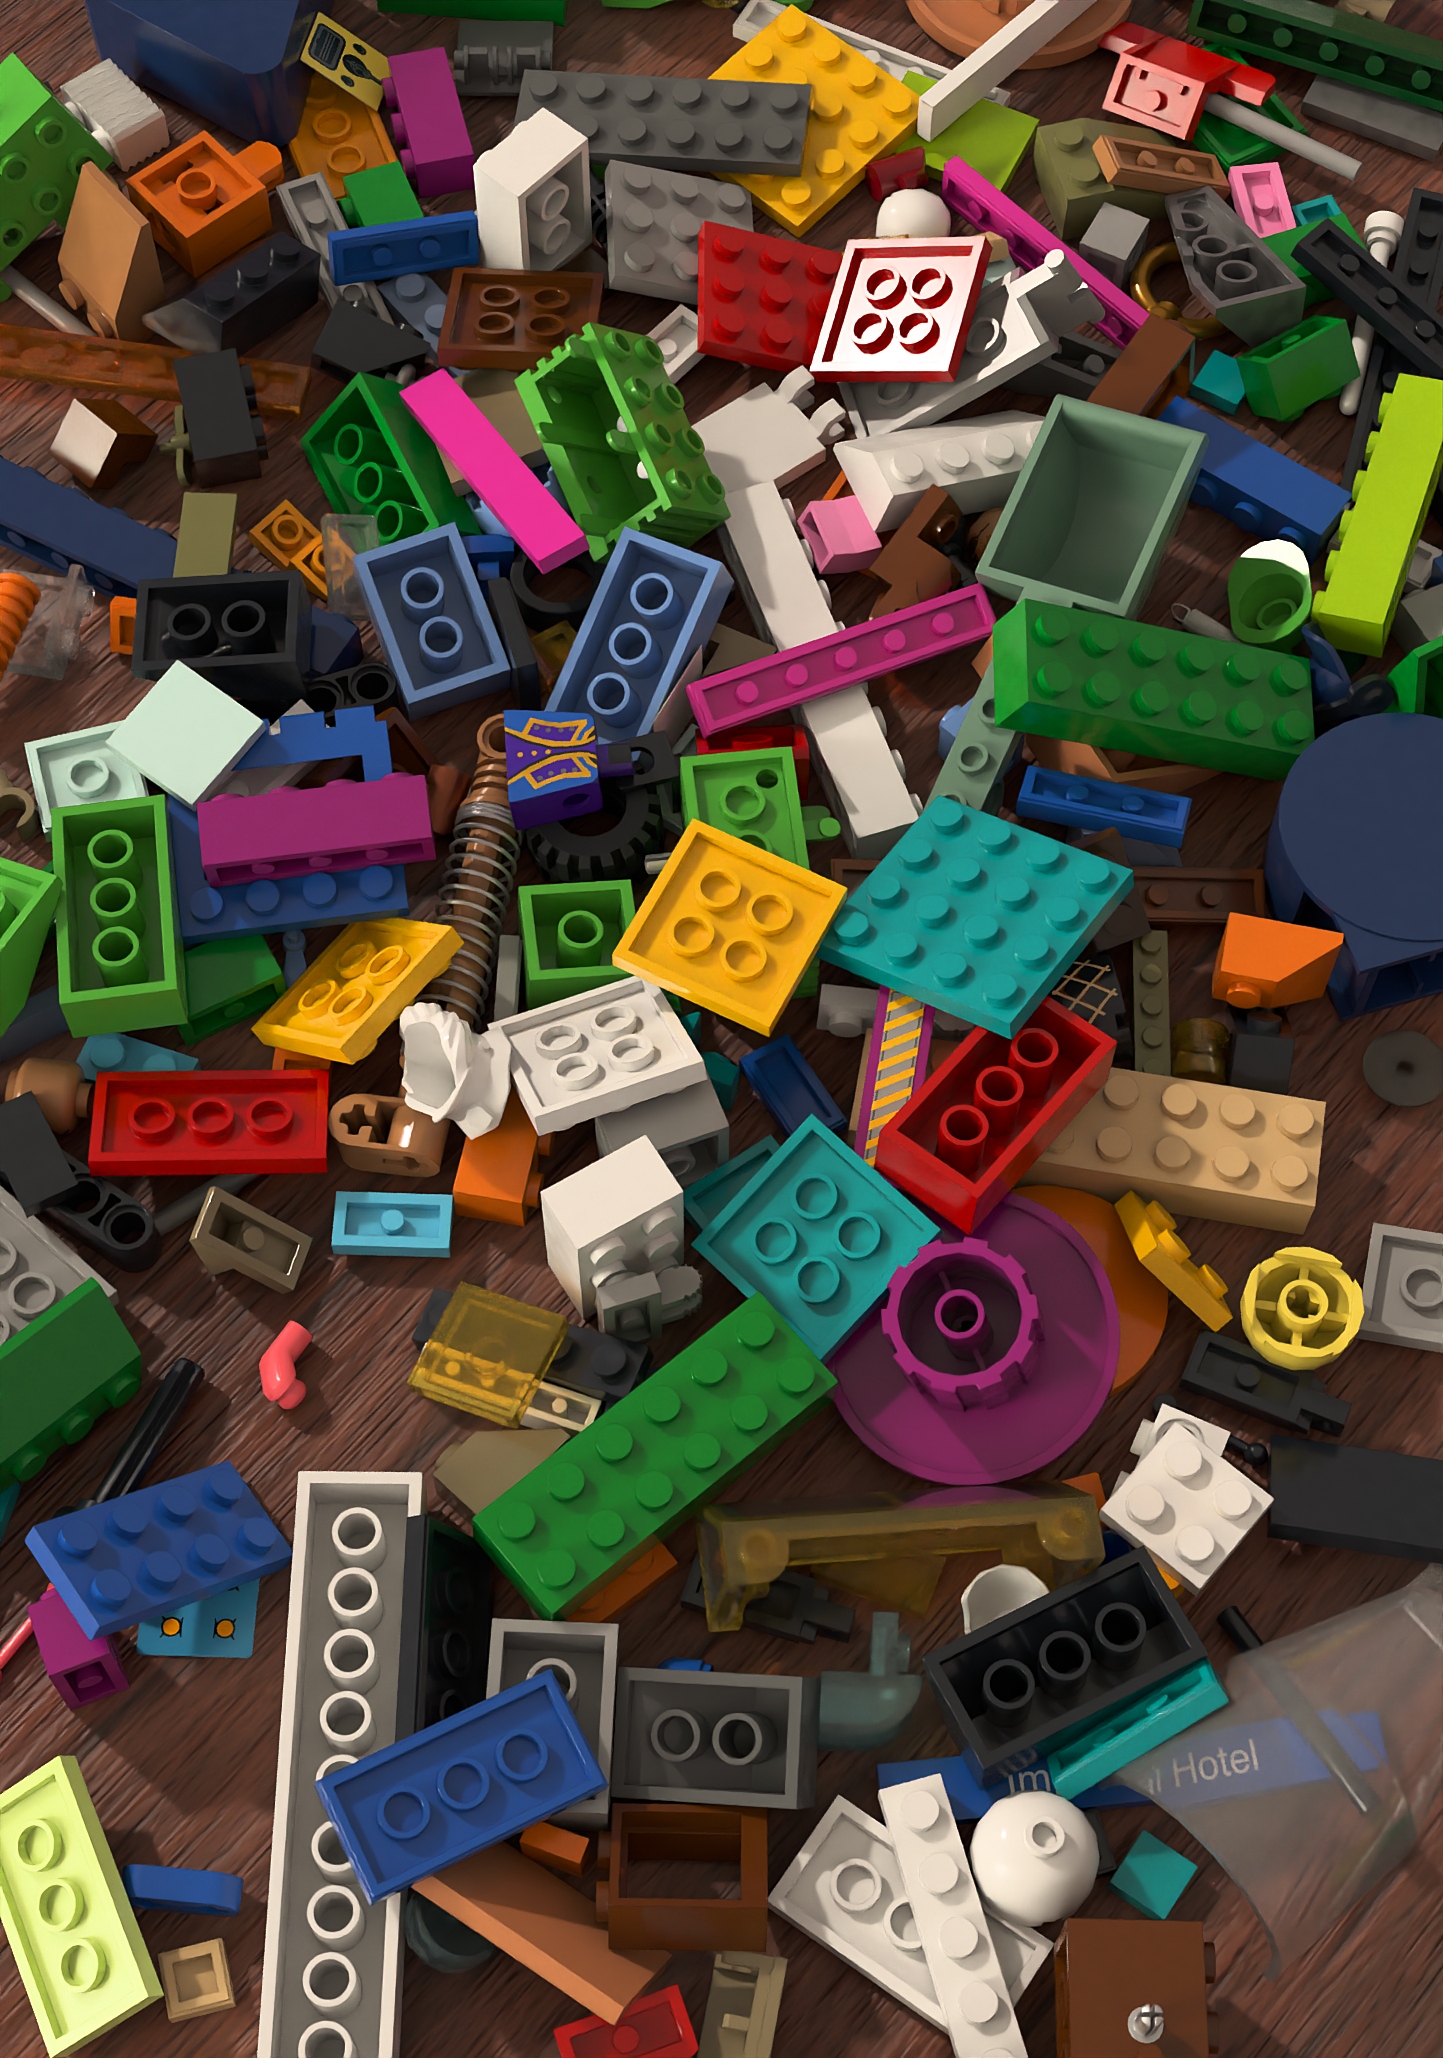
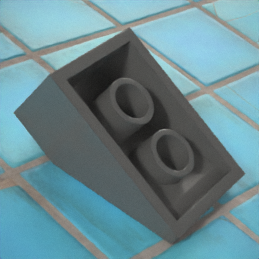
(716, 1737)

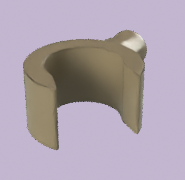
(18, 798)

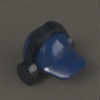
(1333, 694)

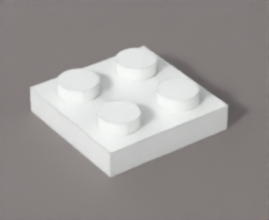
(1185, 1508)

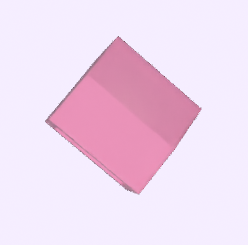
(839, 535)

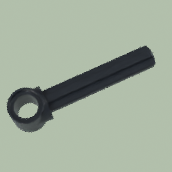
(147, 1436)

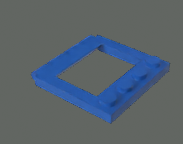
(295, 901)

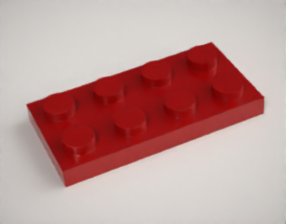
(210, 1122)

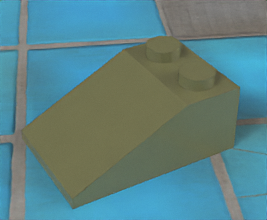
(1074, 180)

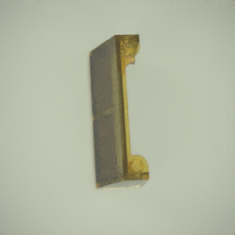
(1033, 1522)

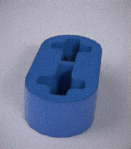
(182, 1890)

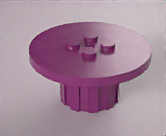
(1009, 1388)

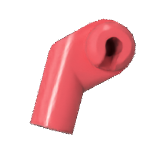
(278, 1366)

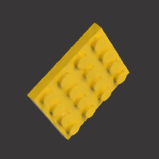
(853, 121)

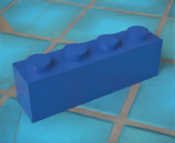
(1261, 486)

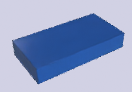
(789, 1087)

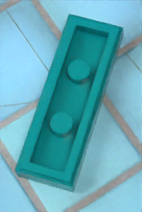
(1136, 1729)

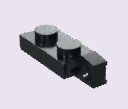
(1252, 1384)
(791, 1610)

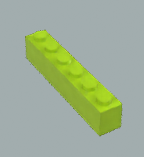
(1386, 520)

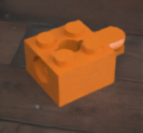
(207, 200)

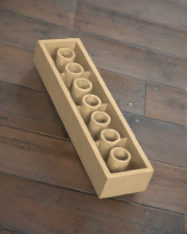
(1179, 1143)

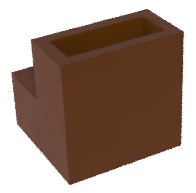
(99, 440)

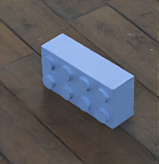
(640, 636)

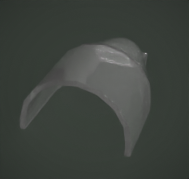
(1314, 1762)

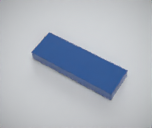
(403, 248)
(1103, 804)

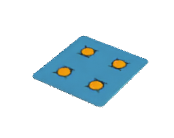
(207, 1628)

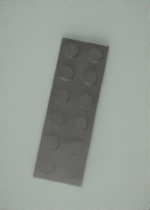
(677, 120)

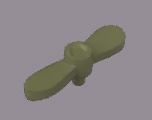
(181, 448)

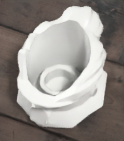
(454, 1070)

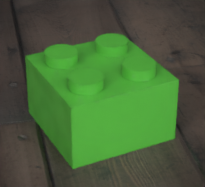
(571, 937)

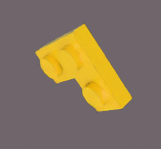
(1166, 1257)

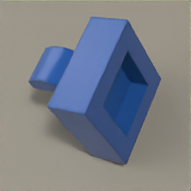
(489, 557)

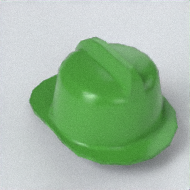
(1270, 596)

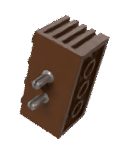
(1134, 1989)

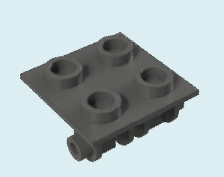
(495, 53)

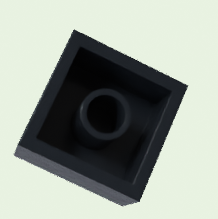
(216, 410)

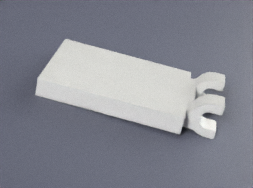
(767, 434)

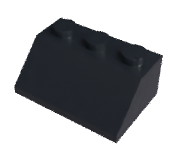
(241, 298)

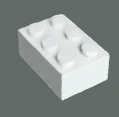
(534, 196)
(613, 1221)

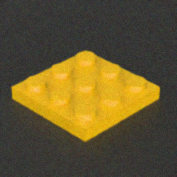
(730, 927)
(358, 988)

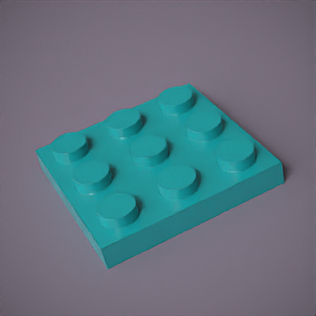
(816, 1237)

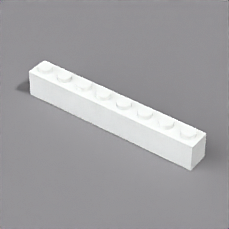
(842, 729)

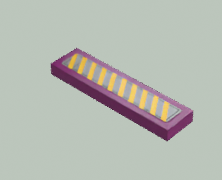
(894, 1066)

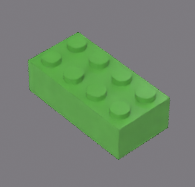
(118, 917)

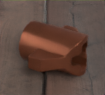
(446, 792)

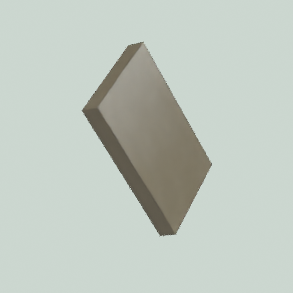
(501, 403)

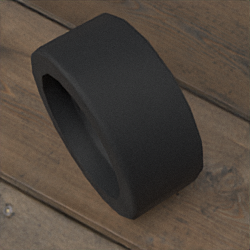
(545, 614)

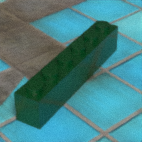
(1328, 44)

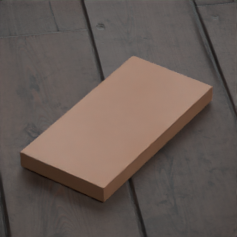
(545, 1928)

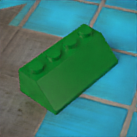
(383, 463)
(62, 1378)

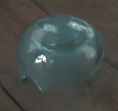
(442, 1939)

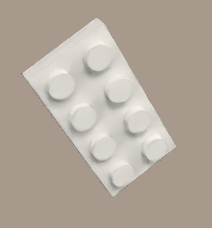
(854, 1903)

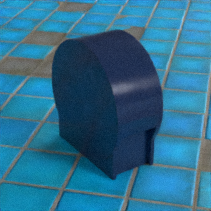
(1364, 857)

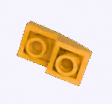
(292, 545)

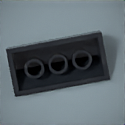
(1060, 1665)

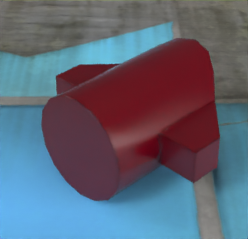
(896, 173)

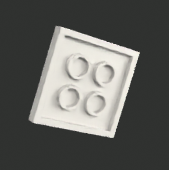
(598, 1053)

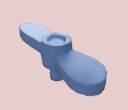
(294, 946)

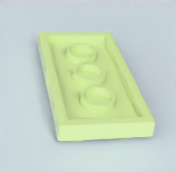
(69, 1911)

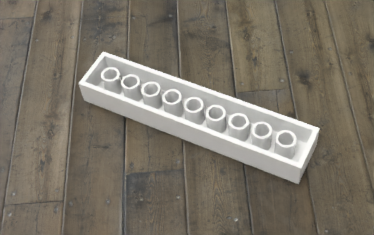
(328, 1955)

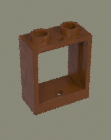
(1150, 370)
(685, 1834)

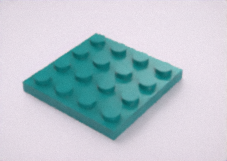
(975, 915)

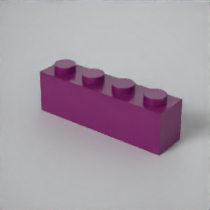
(316, 829)

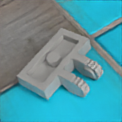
(638, 1305)

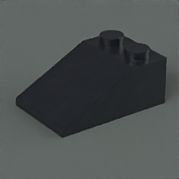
(232, 629)

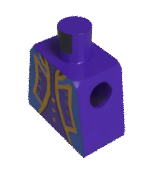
(557, 765)

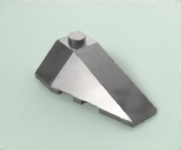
(1233, 268)

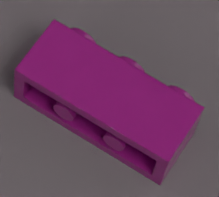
(429, 122)

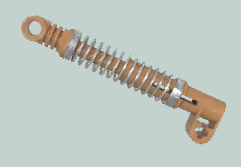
(486, 823)

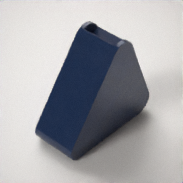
(216, 57)

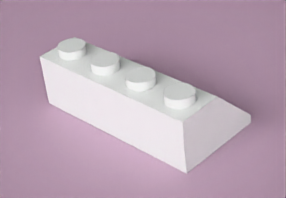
(967, 457)

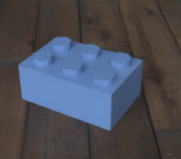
(432, 621)

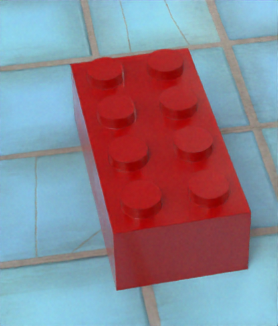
(993, 1112)

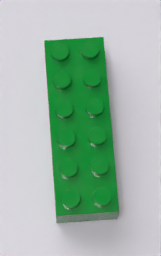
(1150, 690)
(654, 1459)

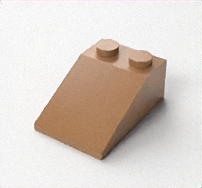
(109, 260)

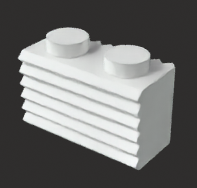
(117, 114)

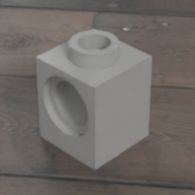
(1114, 243)

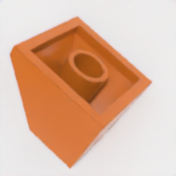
(1272, 962)

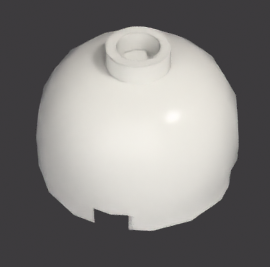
(1034, 1857)

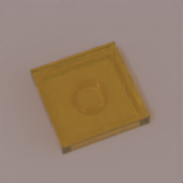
(488, 1354)

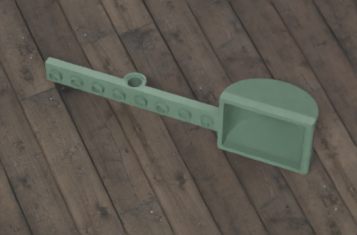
(1077, 534)

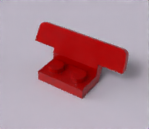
(1169, 80)

